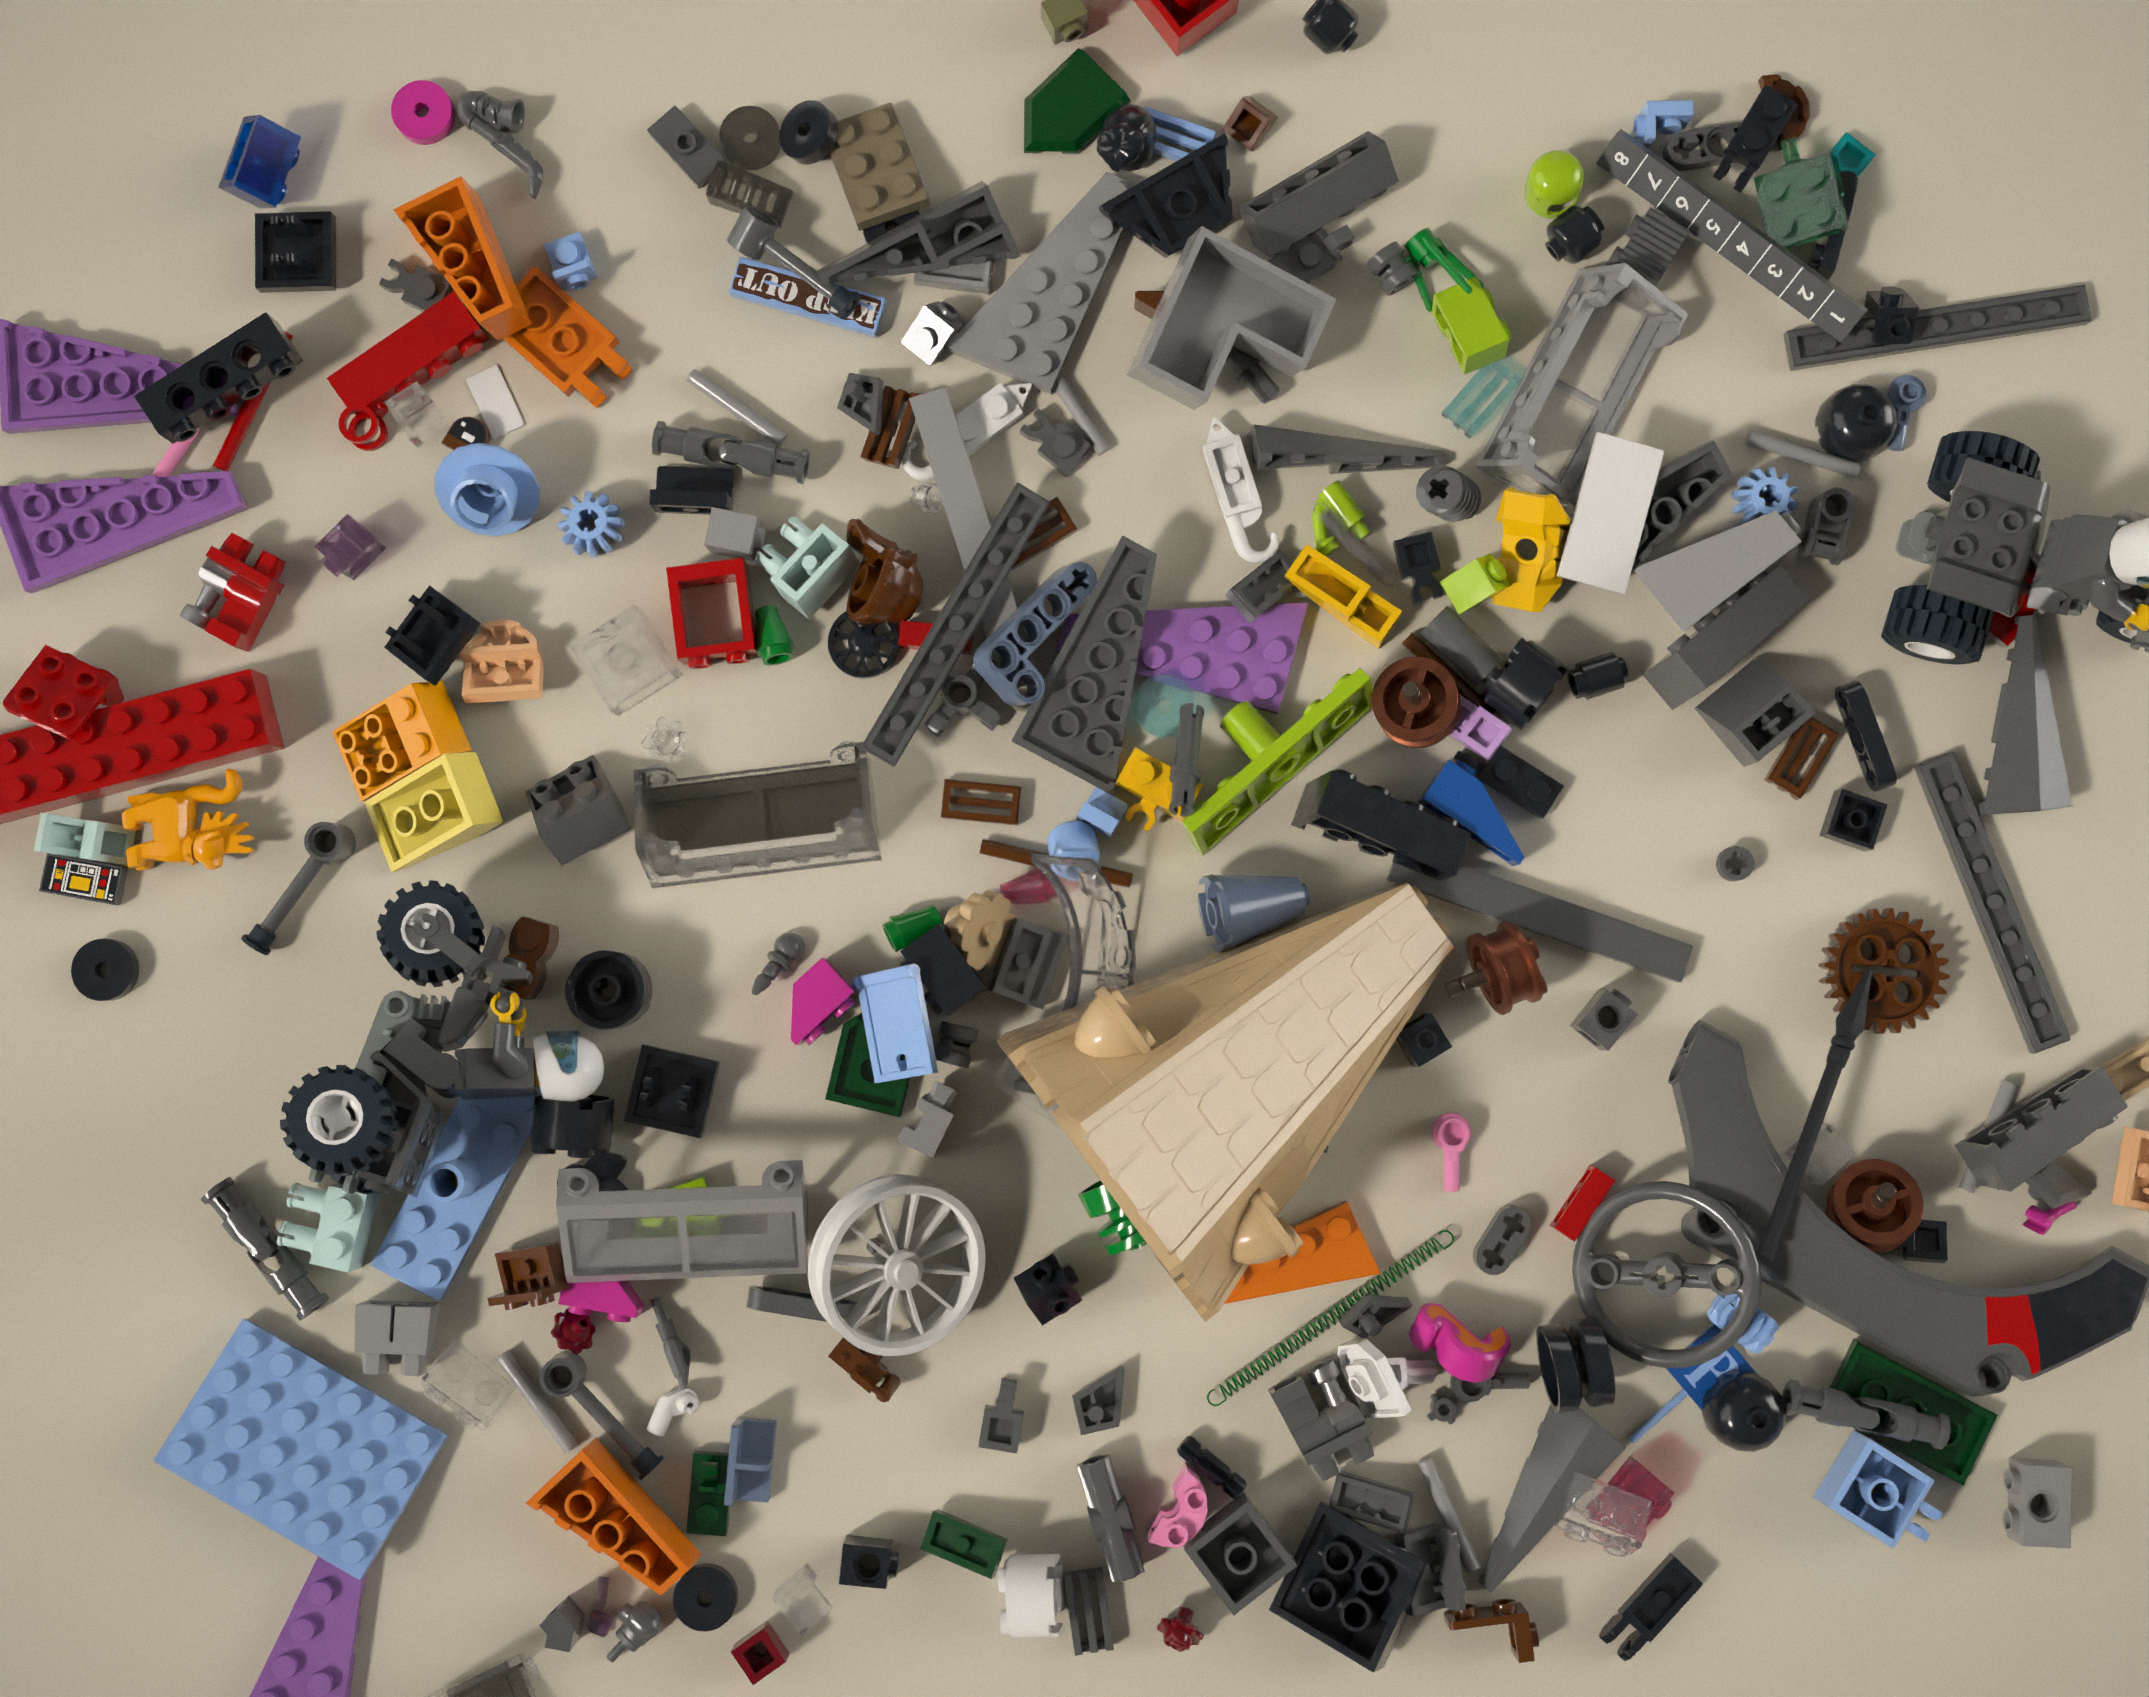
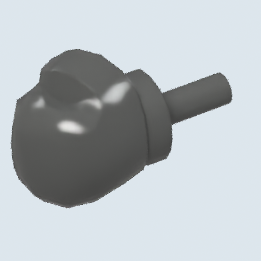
(638, 1626)

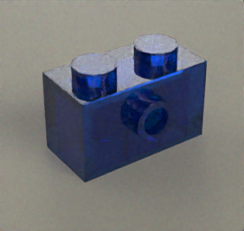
(260, 162)

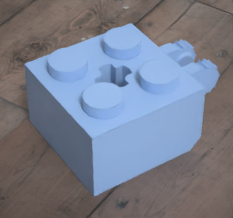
(1895, 1502)

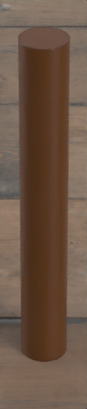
(1420, 649)

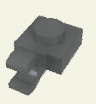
(1002, 1423)

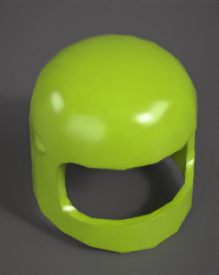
(1553, 181)

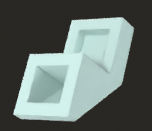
(83, 839)

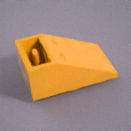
(400, 737)

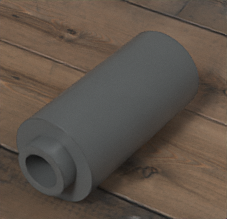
(1462, 646)

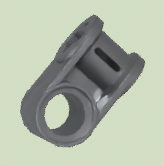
(1826, 534)

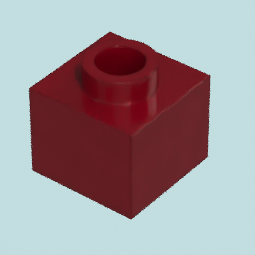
(755, 1664)

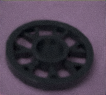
(863, 644)

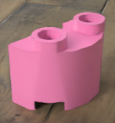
(1184, 1520)

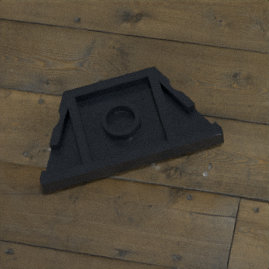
(1177, 200)

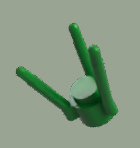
(1427, 251)

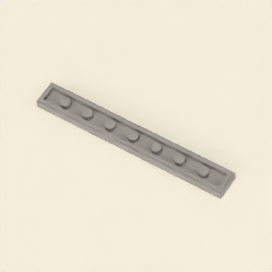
(961, 497)

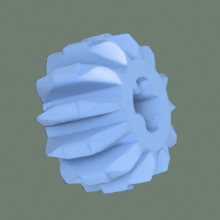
(1765, 483)
(577, 527)
(1760, 1330)

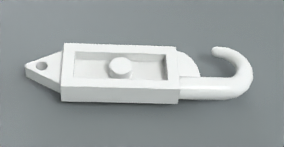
(979, 423)
(1235, 490)

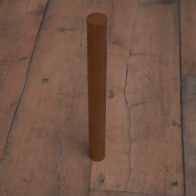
(1024, 855)

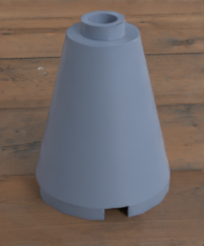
(1248, 906)

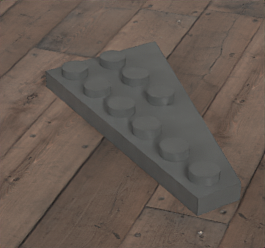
(1092, 679)

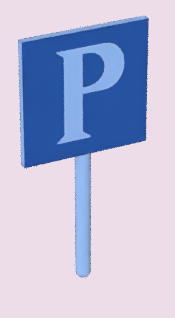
(1697, 1379)

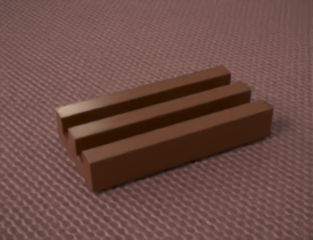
(877, 446)
(1050, 541)
(1784, 784)
(1013, 805)

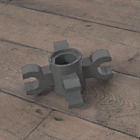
(948, 709)

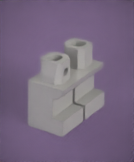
(933, 1123)
(396, 1329)

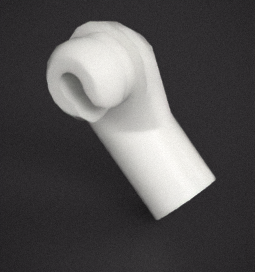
(671, 1405)

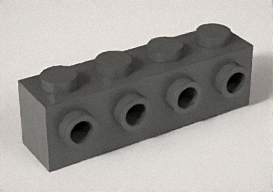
(1319, 194)

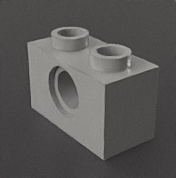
(2051, 1521)

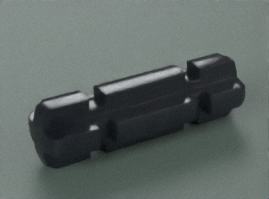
(1211, 1467)

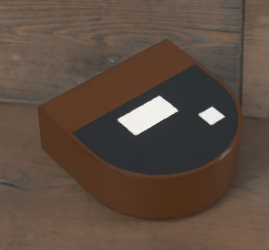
(466, 432)

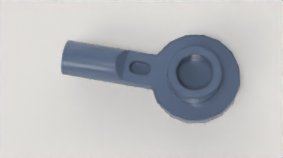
(1907, 396)

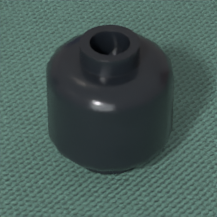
(1330, 25)
(1574, 234)

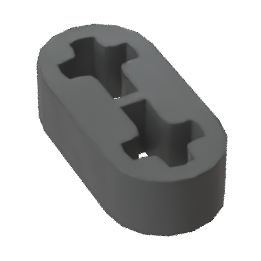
(1509, 1246)

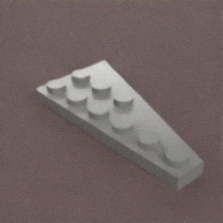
(1042, 305)

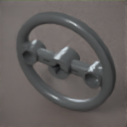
(1745, 1269)

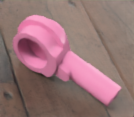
(1451, 1134)

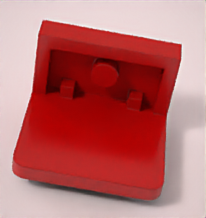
(61, 692)

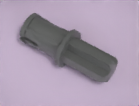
(1252, 374)

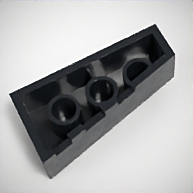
(1382, 824)

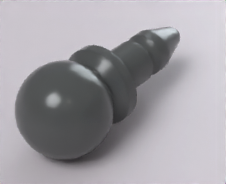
(787, 950)

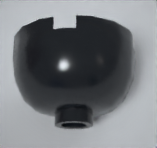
(1856, 422)
(1744, 1411)

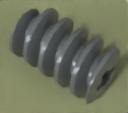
(1448, 494)

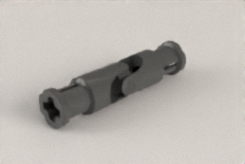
(758, 457)
(250, 1230)
(1841, 1409)

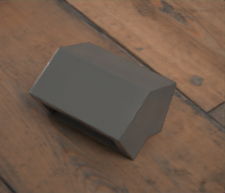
(563, 1626)

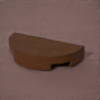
(1797, 122)

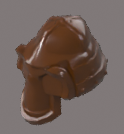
(887, 580)

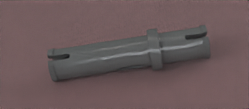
(1185, 773)

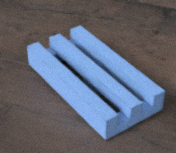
(1181, 126)

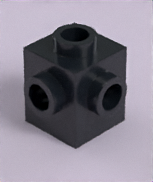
(1049, 1288)

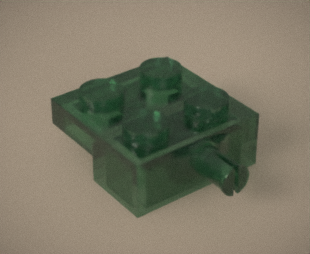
(1802, 198)

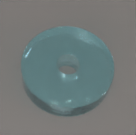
(1146, 699)

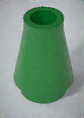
(772, 637)
(909, 926)

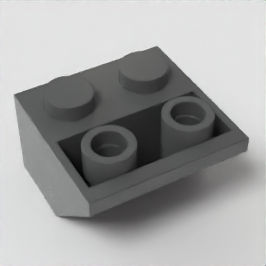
(1754, 712)
(576, 810)

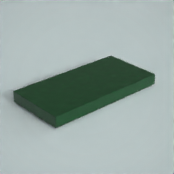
(1879, 1377)

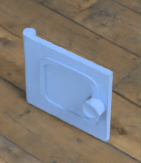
(896, 1023)

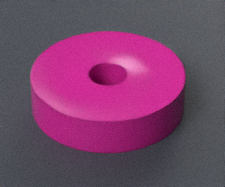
(411, 100)

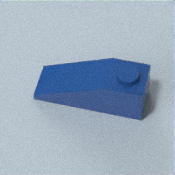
(1463, 797)

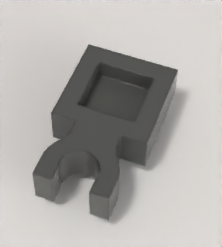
(419, 289)
(1059, 446)

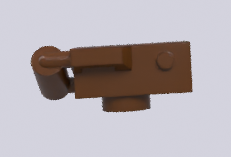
(865, 1369)

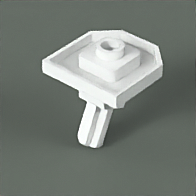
(1380, 1381)

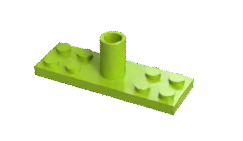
(1275, 756)

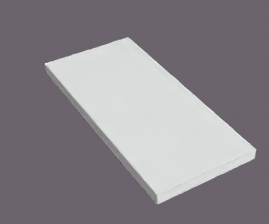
(1610, 513)

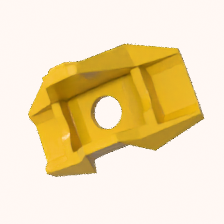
(1547, 525)

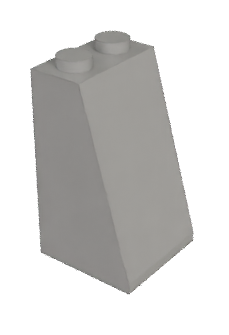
(1713, 569)

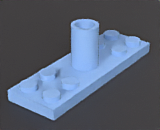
(442, 1223)

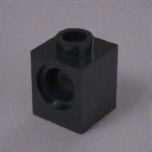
(1422, 1040)
(852, 1571)

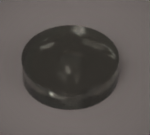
(747, 121)

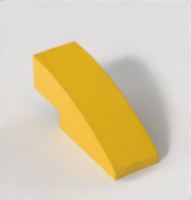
(1343, 596)

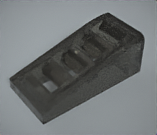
(753, 182)

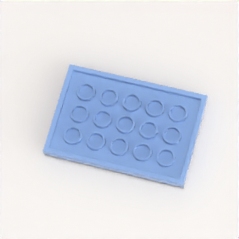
(301, 1448)

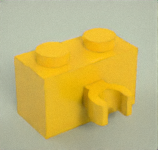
(1149, 781)

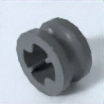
(1727, 854)

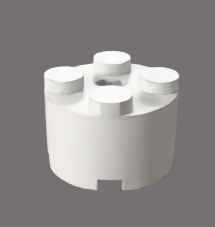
(1032, 1595)

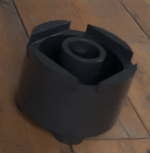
(1524, 684)
(592, 975)
(576, 1126)

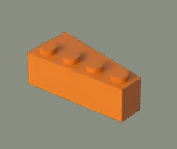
(464, 248)
(616, 1517)

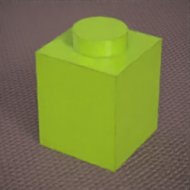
(1475, 583)

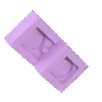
(1479, 729)

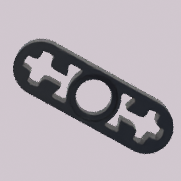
(1865, 735)

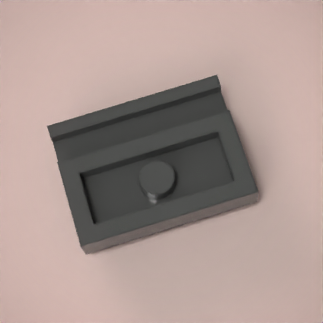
(1028, 963)

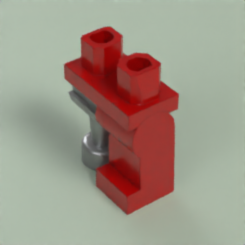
(247, 589)

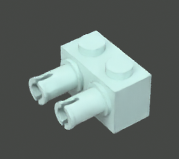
(813, 570)
(342, 1229)

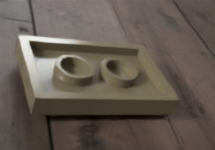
(877, 167)

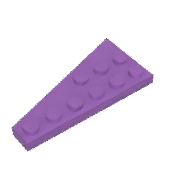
(73, 381)
(88, 523)
(1220, 650)
(318, 1639)

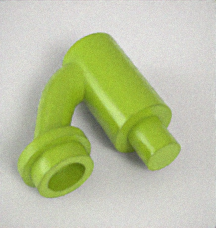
(1345, 508)

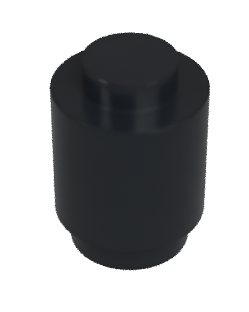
(1597, 676)

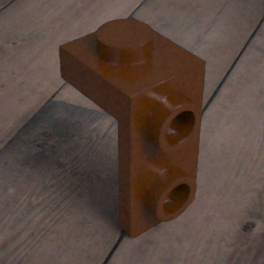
(1522, 1632)

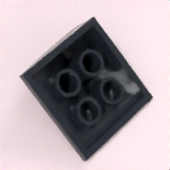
(1349, 1588)

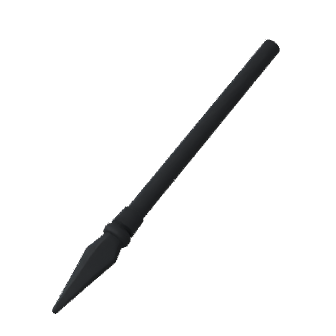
(1849, 1026)

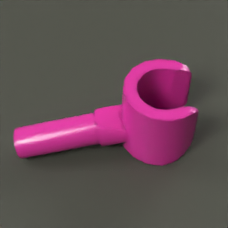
(2041, 1221)

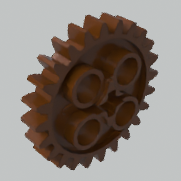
(1886, 936)

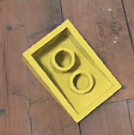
(433, 810)

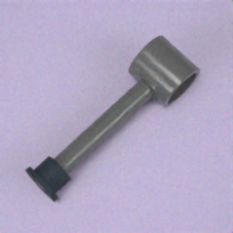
(756, 234)
(263, 935)
(642, 1459)

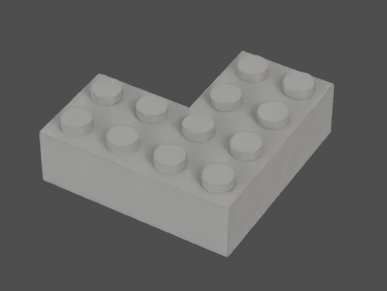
(1221, 301)

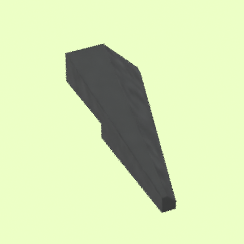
(2028, 753)

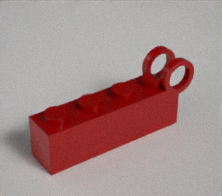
(410, 354)

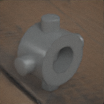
(1442, 1408)

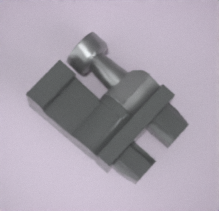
(1323, 1430)

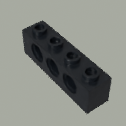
(197, 377)

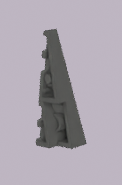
(950, 234)
(1292, 448)
(1563, 1446)

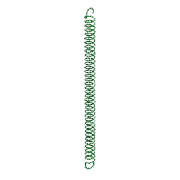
(1324, 1314)

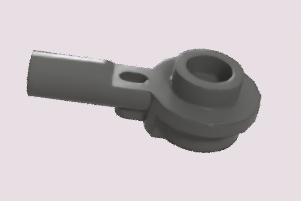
(1473, 1391)

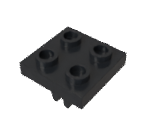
(295, 252)
(431, 635)
(672, 1091)

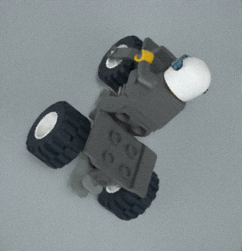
(1989, 548)
(376, 1121)

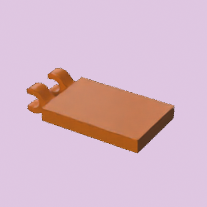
(564, 339)

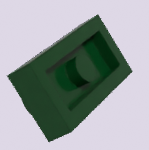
(707, 1494)
(964, 1543)

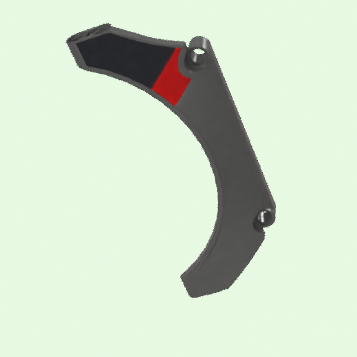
(1922, 1320)

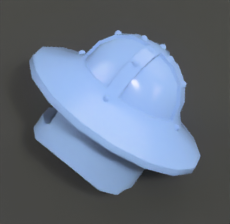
(467, 491)

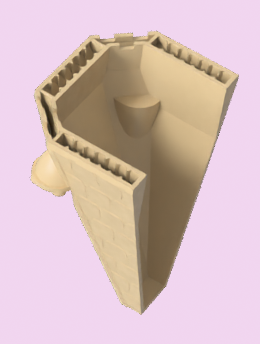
(1231, 1076)

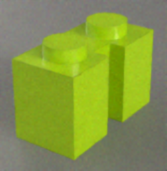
(1471, 325)

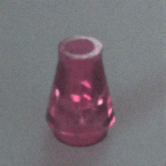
(1029, 889)

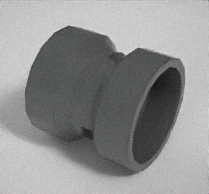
(1392, 268)
(952, 1053)

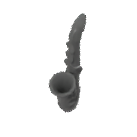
(488, 118)

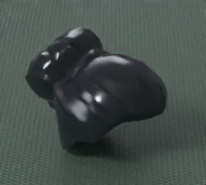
(1127, 138)

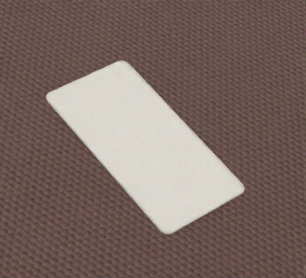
(495, 401)

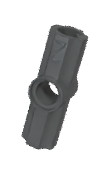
(1110, 1518)

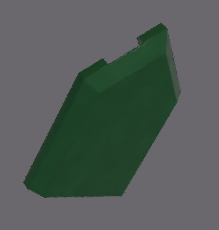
(1070, 106)
(853, 1076)

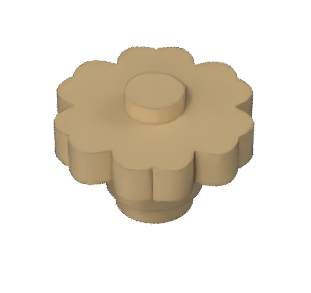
(980, 928)

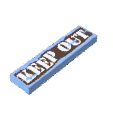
(791, 294)

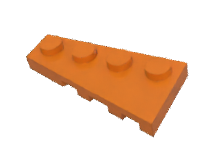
(1330, 1254)

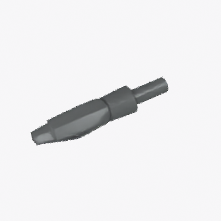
(676, 1351)

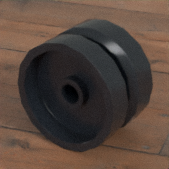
(1575, 1364)

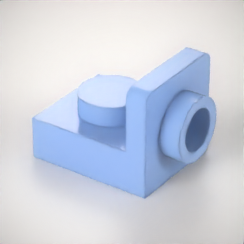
(1664, 116)
(571, 262)
(1102, 812)

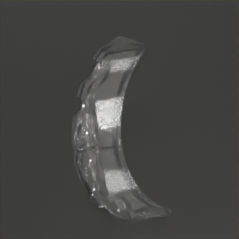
(1098, 935)

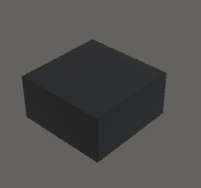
(1853, 820)

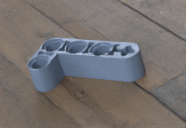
(1038, 627)

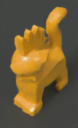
(176, 830)

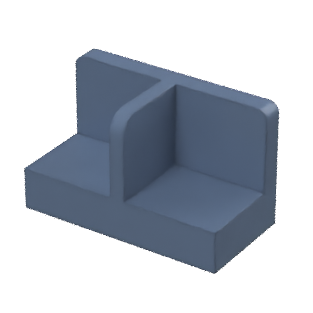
(750, 1460)

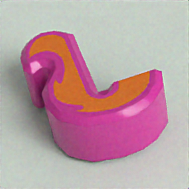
(1456, 1346)

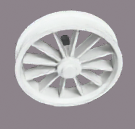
(896, 1265)

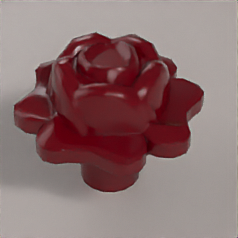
(573, 1331)
(1180, 1631)

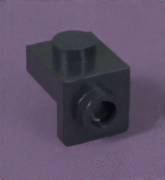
(1893, 314)

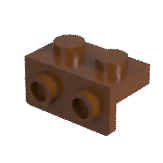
(529, 1275)

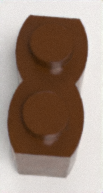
(533, 944)

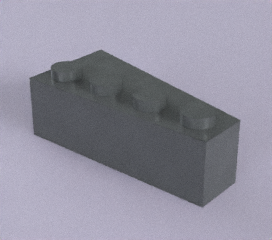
(1679, 491)
(1726, 637)
(2041, 1129)

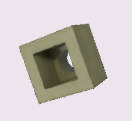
(1064, 19)

